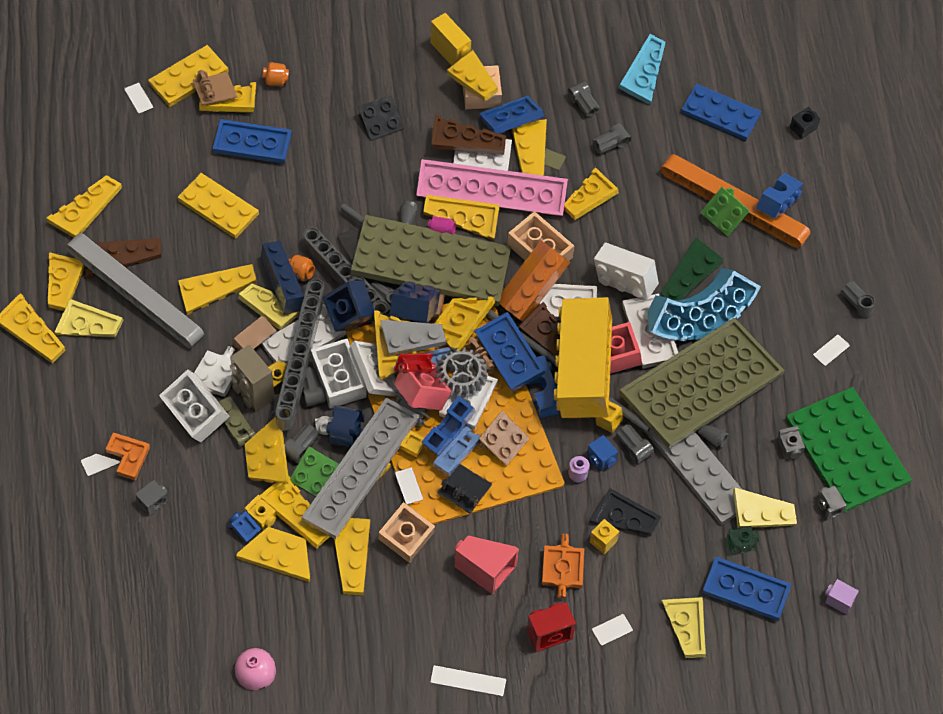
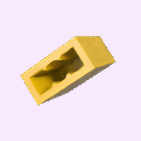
(449, 39)

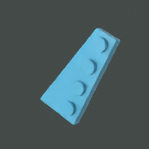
(642, 74)

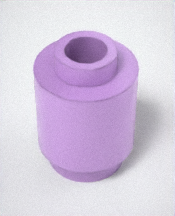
(578, 469)

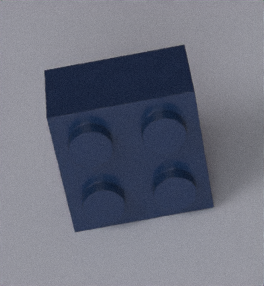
(415, 302)
(349, 305)

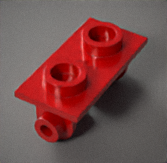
(415, 361)

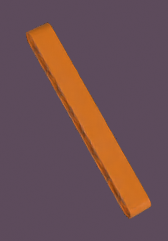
(707, 186)

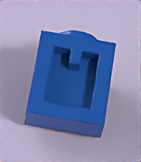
(243, 525)

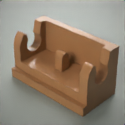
(254, 334)

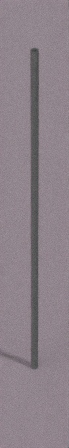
(533, 345)

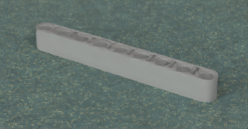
(135, 290)

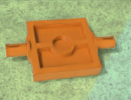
(563, 566)

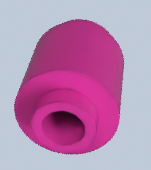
(442, 225)

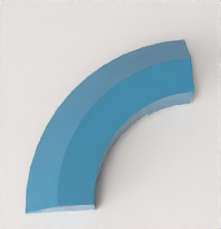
(704, 312)

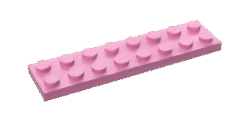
(493, 186)

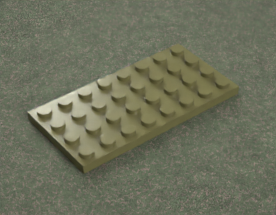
(417, 254)
(701, 382)

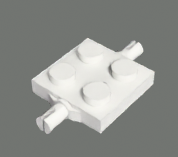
(216, 372)

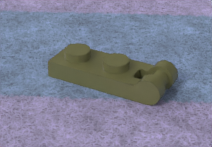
(236, 422)

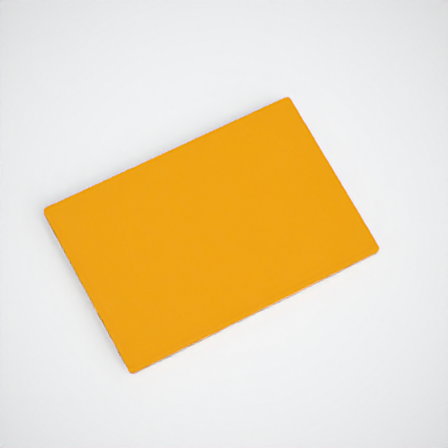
(526, 475)

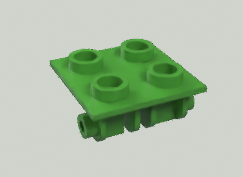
(725, 211)
(313, 471)

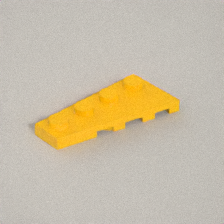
(530, 146)

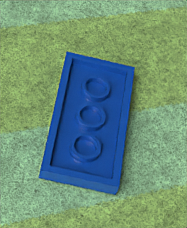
(721, 112)
(252, 141)
(510, 352)
(746, 588)

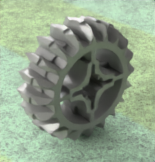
(460, 364)

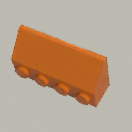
(533, 281)

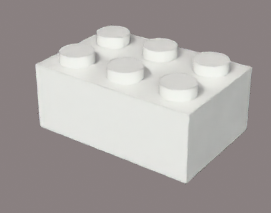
(626, 271)
(338, 373)
(194, 406)

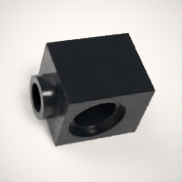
(805, 122)

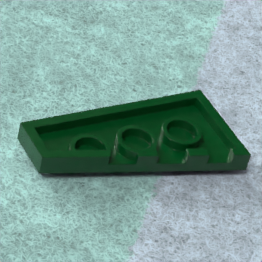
(692, 270)

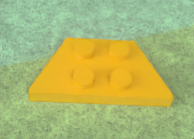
(462, 318)
(385, 363)
(267, 455)
(279, 553)

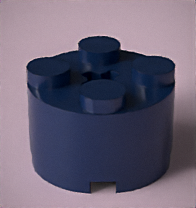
(345, 426)

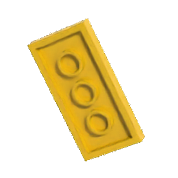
(177, 81)
(218, 205)

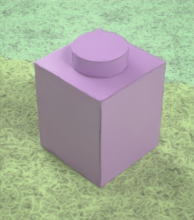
(841, 596)

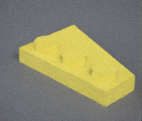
(266, 304)
(87, 321)
(762, 511)
(688, 624)

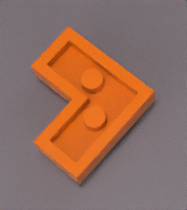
(132, 453)

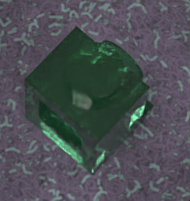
(738, 543)

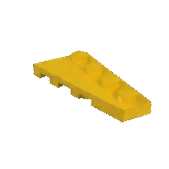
(85, 207)
(469, 215)
(206, 288)
(29, 328)
(290, 508)
(352, 555)

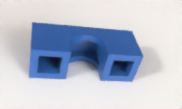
(777, 199)
(544, 400)
(456, 418)

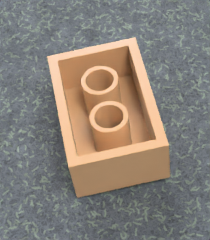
(532, 230)

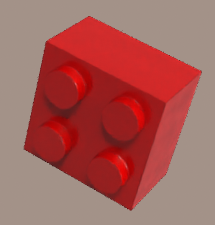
(550, 626)

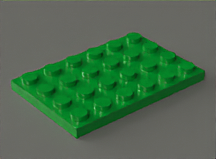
(849, 448)

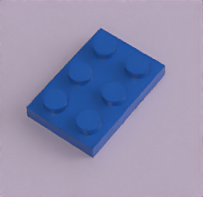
(511, 115)

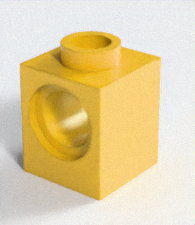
(613, 420)
(604, 536)

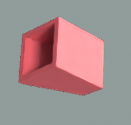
(485, 561)

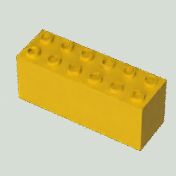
(583, 358)

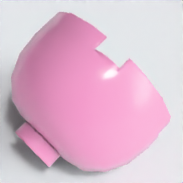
(255, 669)

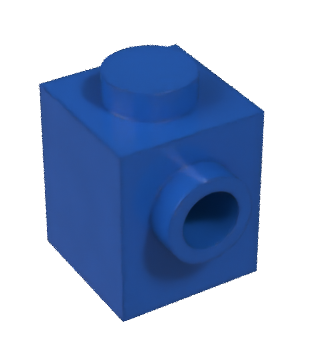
(602, 453)

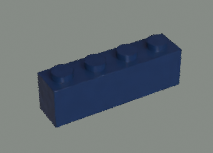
(281, 277)

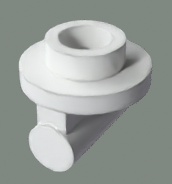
(321, 424)

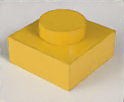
(412, 443)

